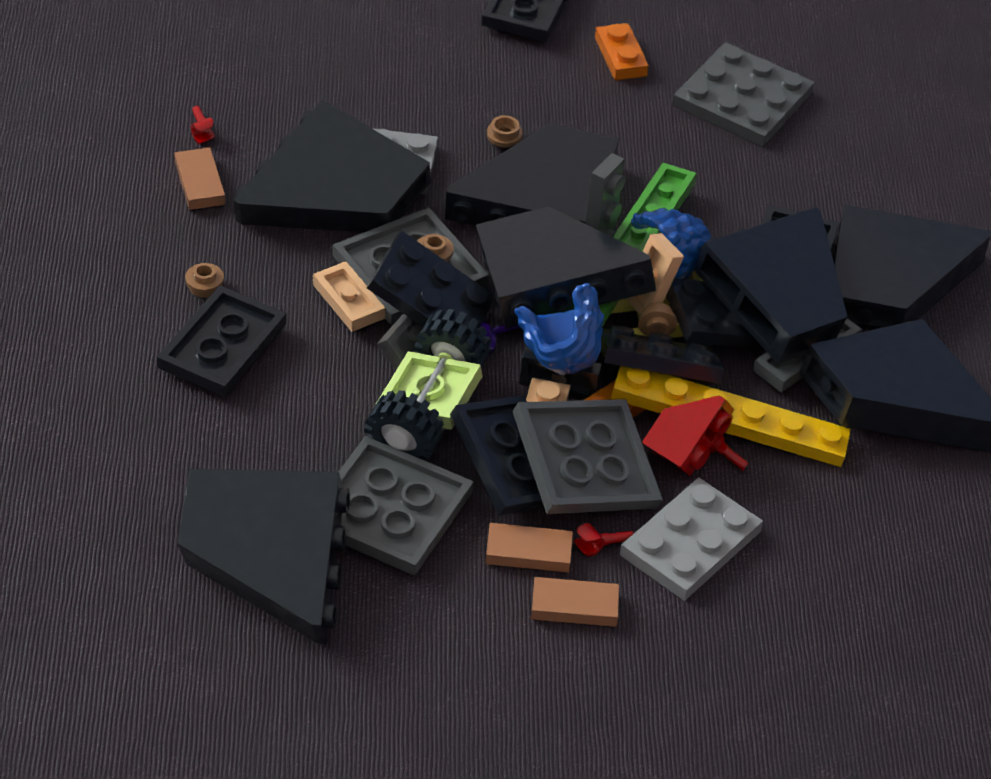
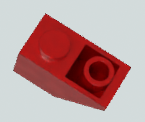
(687, 431)

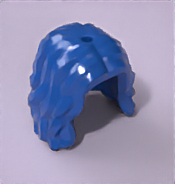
(681, 229)
(567, 339)

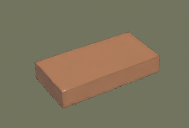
(199, 178)
(529, 547)
(575, 601)

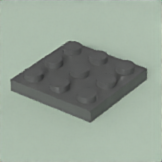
(743, 94)
(368, 249)
(586, 456)
(398, 504)

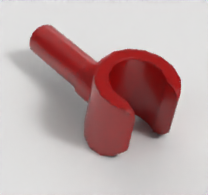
(201, 129)
(721, 447)
(592, 542)

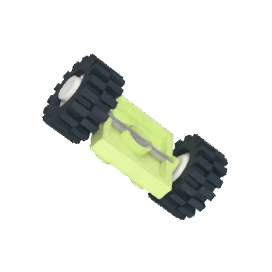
(430, 384)

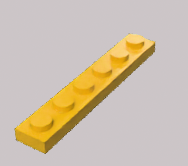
(751, 418)

